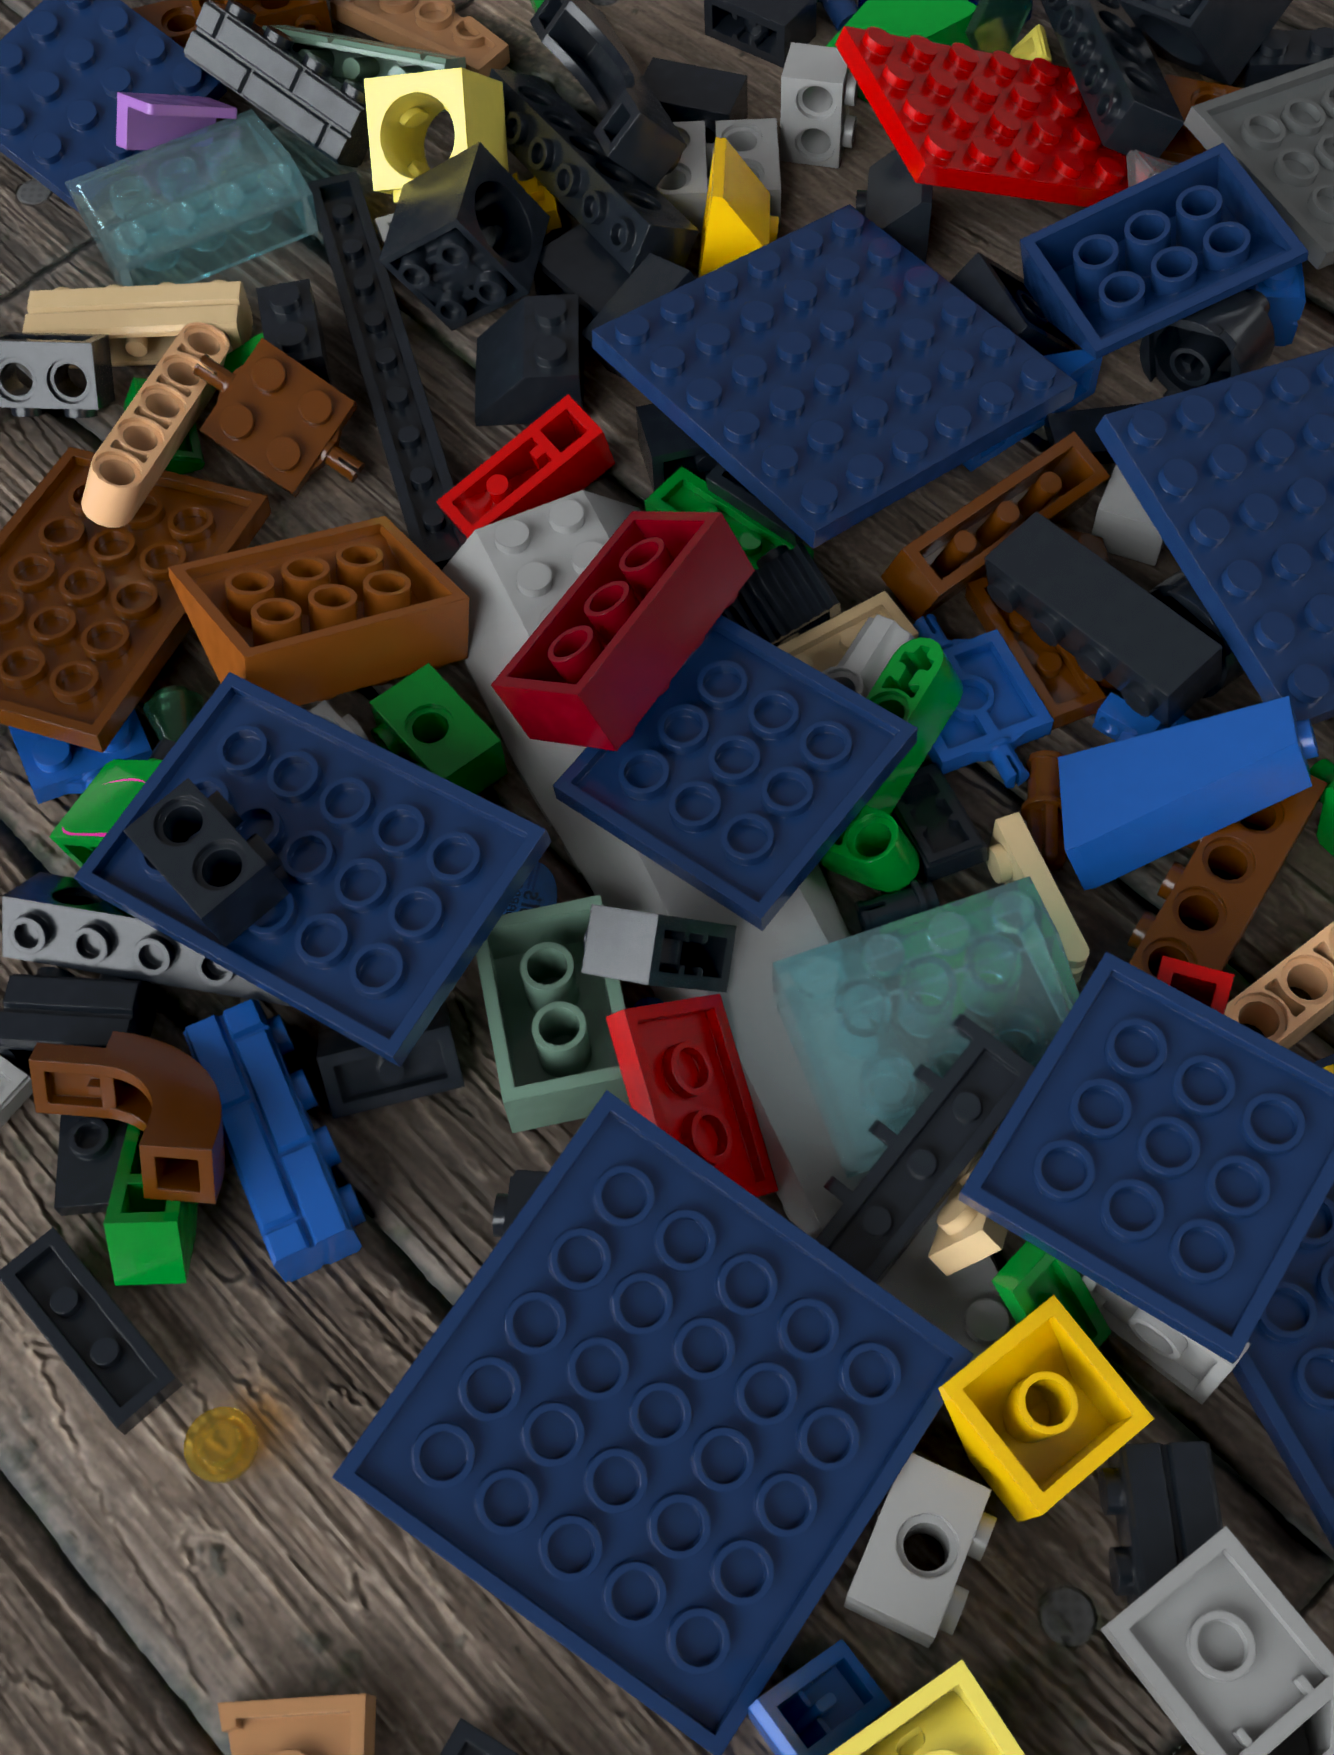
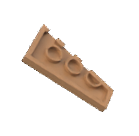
(426, 26)

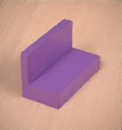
(154, 119)

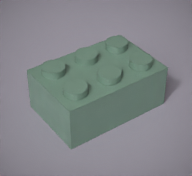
(549, 1016)

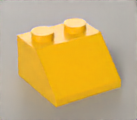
(734, 212)
(1041, 1410)

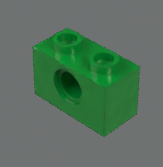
(430, 709)

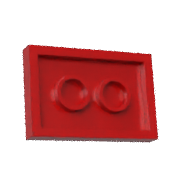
(691, 1084)

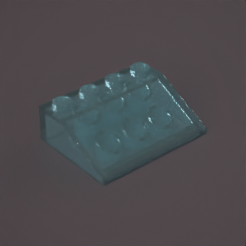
(196, 204)
(887, 999)

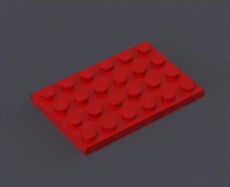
(983, 119)

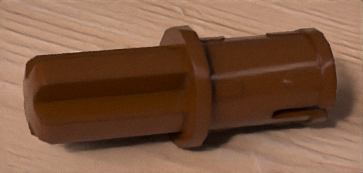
(1043, 807)

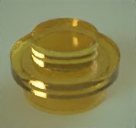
(221, 1445)

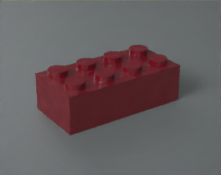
(624, 628)

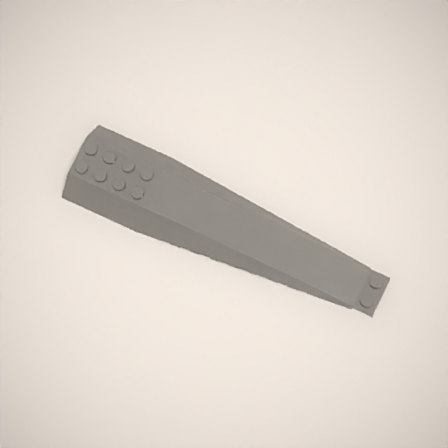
(513, 581)

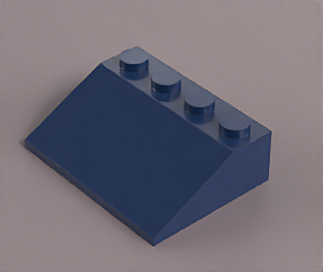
(1157, 252)

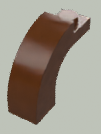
(151, 1089)

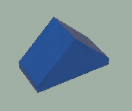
(819, 1705)

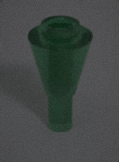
(172, 711)

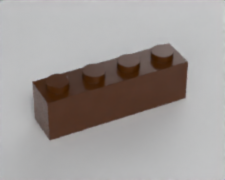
(954, 550)

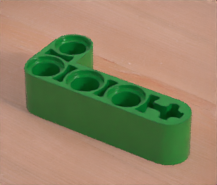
(924, 692)

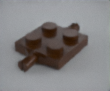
(279, 417)

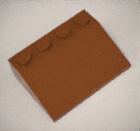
(325, 611)

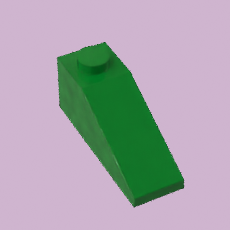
(146, 1237)

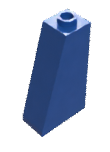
(1177, 785)

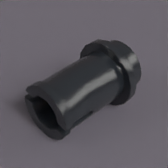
(896, 905)

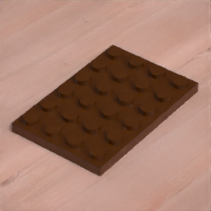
(94, 604)

